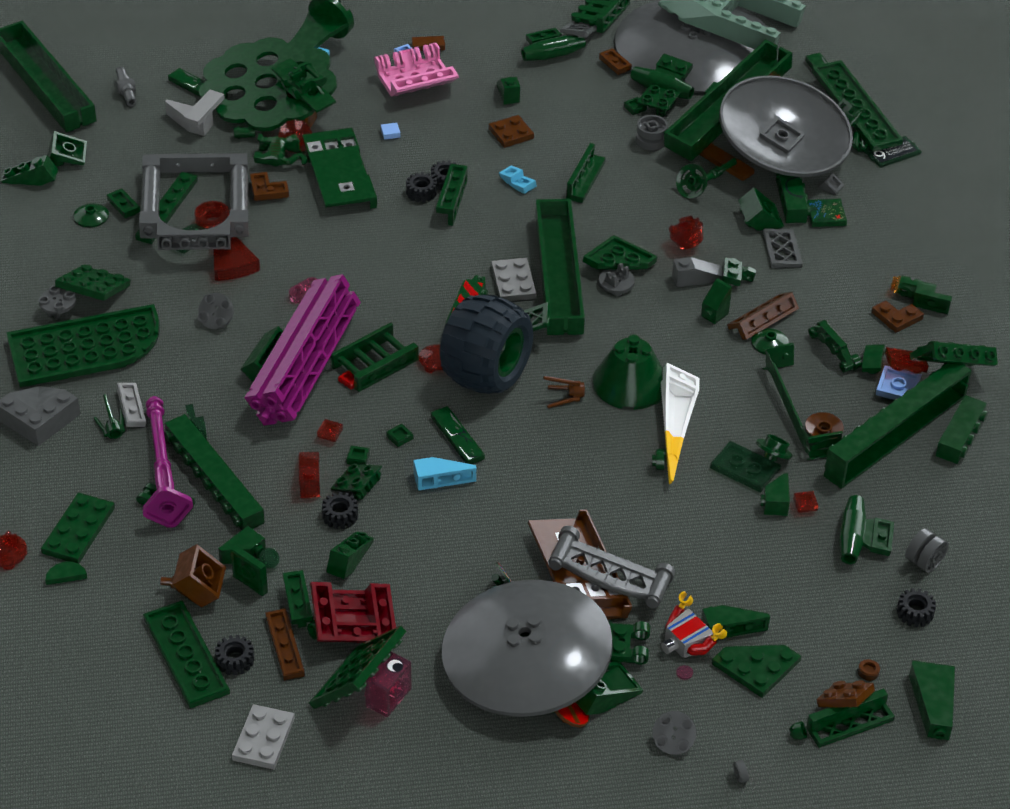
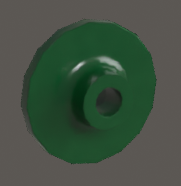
(774, 447)

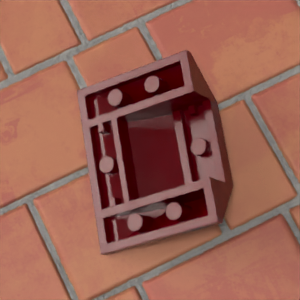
(352, 613)

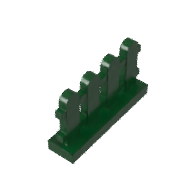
(600, 12)

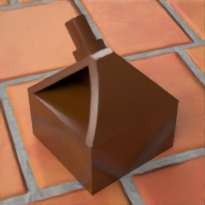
(197, 576)

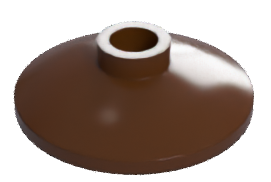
(823, 423)

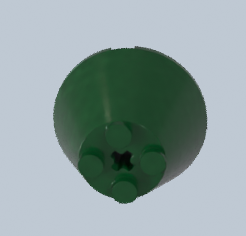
(629, 375)

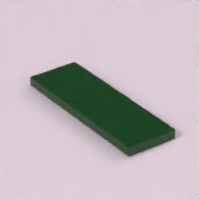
(186, 654)

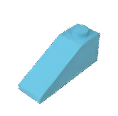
(439, 472)

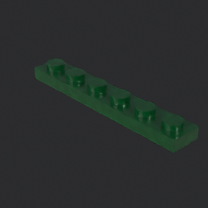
(172, 200)

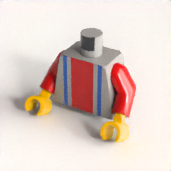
(688, 633)

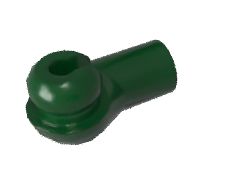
(857, 143)

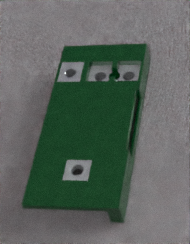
(339, 165)

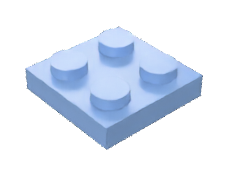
(895, 383)

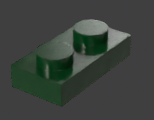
(123, 203)

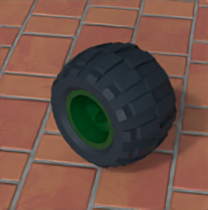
(486, 343)

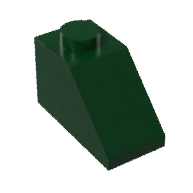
(509, 90)
(717, 302)
(776, 497)
(247, 540)

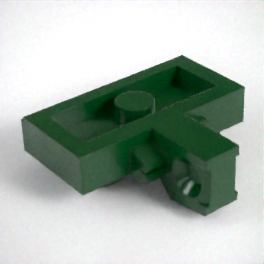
(734, 272)

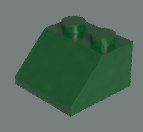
(759, 211)

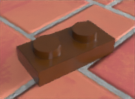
(615, 61)

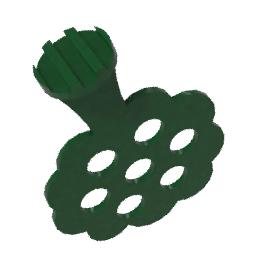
(323, 21)

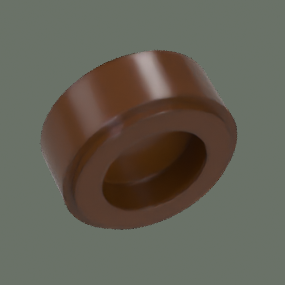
(869, 670)

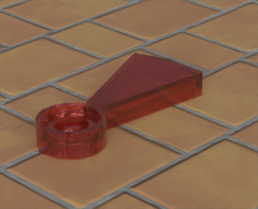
(227, 262)

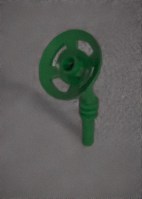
(697, 181)

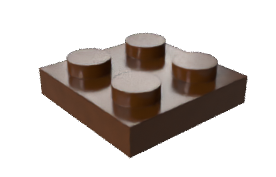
(511, 131)
(845, 694)

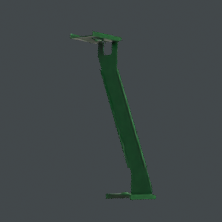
(783, 356)

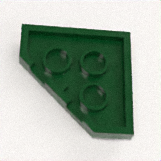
(618, 251)
(757, 666)

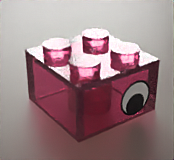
(388, 685)

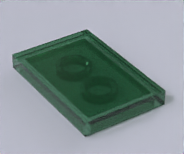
(745, 466)

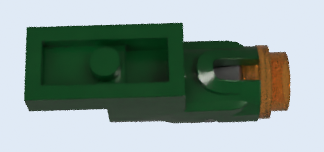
(922, 293)

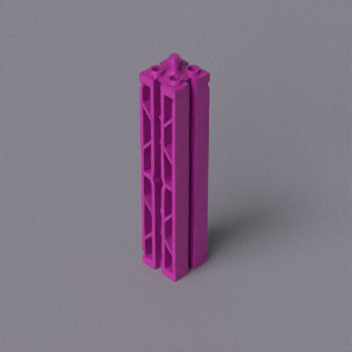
(302, 350)

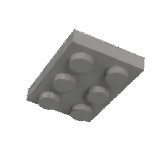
(513, 279)
(263, 736)

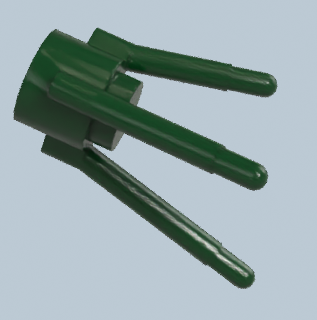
(113, 428)

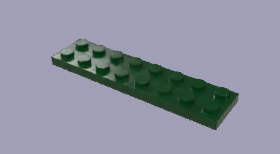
(873, 124)

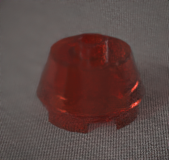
(687, 232)

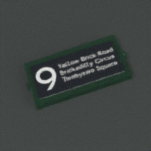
(894, 154)

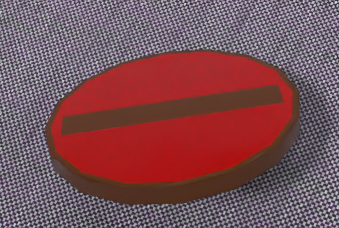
(573, 715)

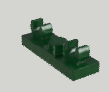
(297, 598)

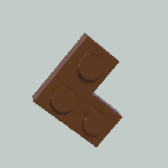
(264, 190)
(897, 319)

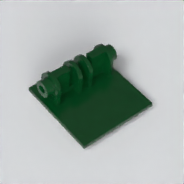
(659, 98)
(358, 479)

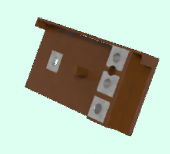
(546, 537)

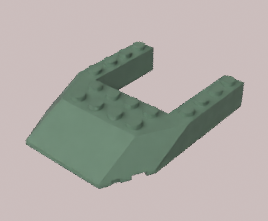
(717, 18)

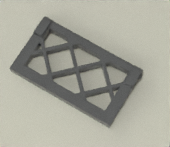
(579, 29)
(784, 261)

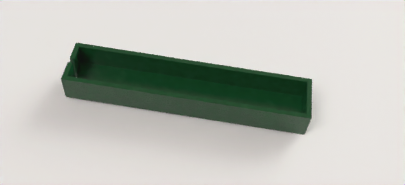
(46, 77)
(701, 122)
(559, 266)
(896, 423)

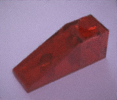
(309, 474)

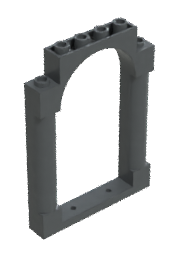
(177, 239)

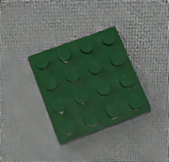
(358, 667)

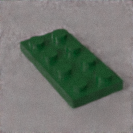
(78, 528)

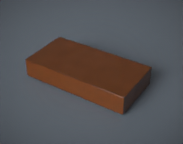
(420, 41)

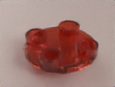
(430, 358)

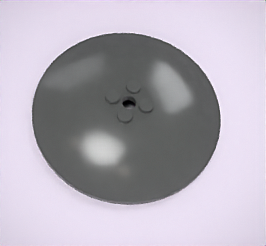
(771, 106)
(533, 673)

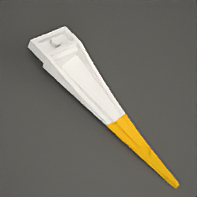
(678, 399)

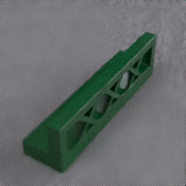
(584, 175)
(452, 192)
(828, 719)

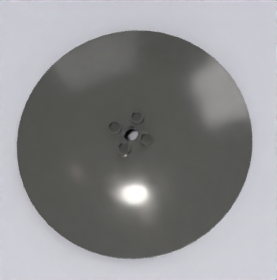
(653, 31)

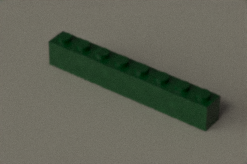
(214, 473)

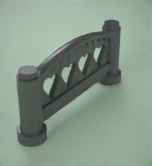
(654, 582)

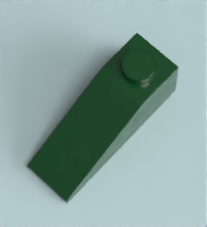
(735, 620)

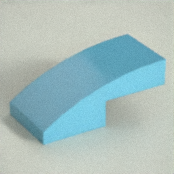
(517, 180)

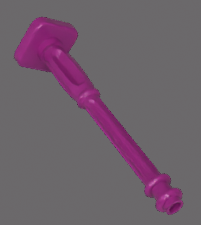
(166, 504)

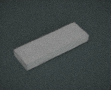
(203, 108)
(131, 405)

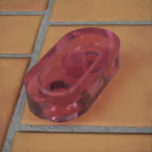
(298, 291)

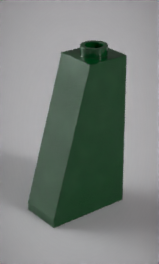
(934, 696)

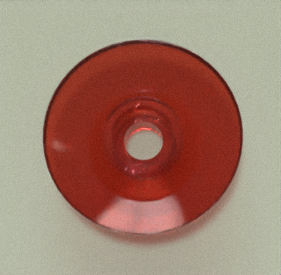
(295, 127)

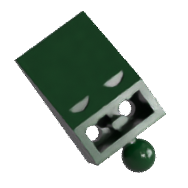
(612, 689)

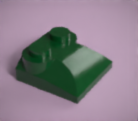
(67, 149)

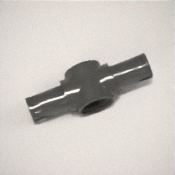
(126, 86)

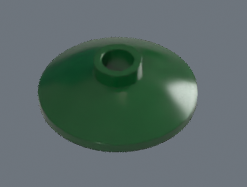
(91, 215)
(767, 338)

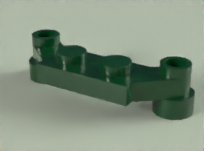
(836, 345)

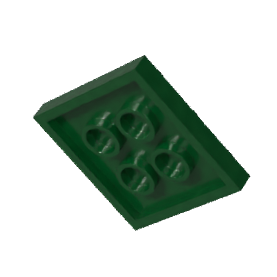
(93, 282)

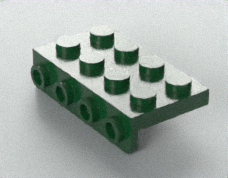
(955, 353)

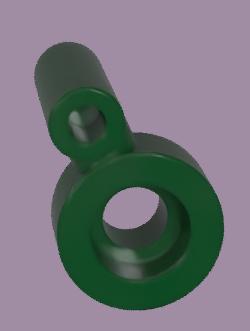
(658, 459)

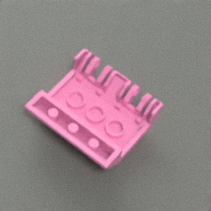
(412, 71)

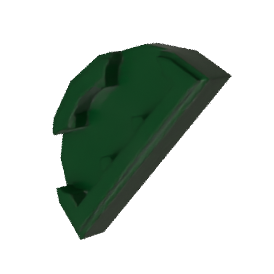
(65, 572)

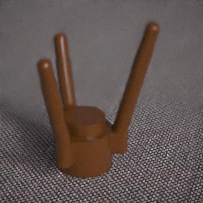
(575, 389)

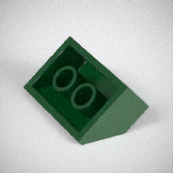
(260, 353)

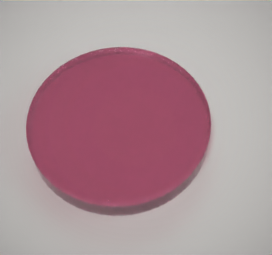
(684, 672)

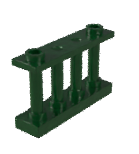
(375, 371)

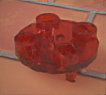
(16, 547)

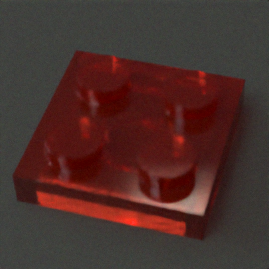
(900, 360)

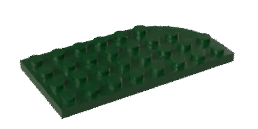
(83, 345)

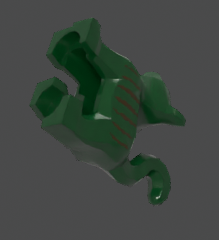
(276, 150)

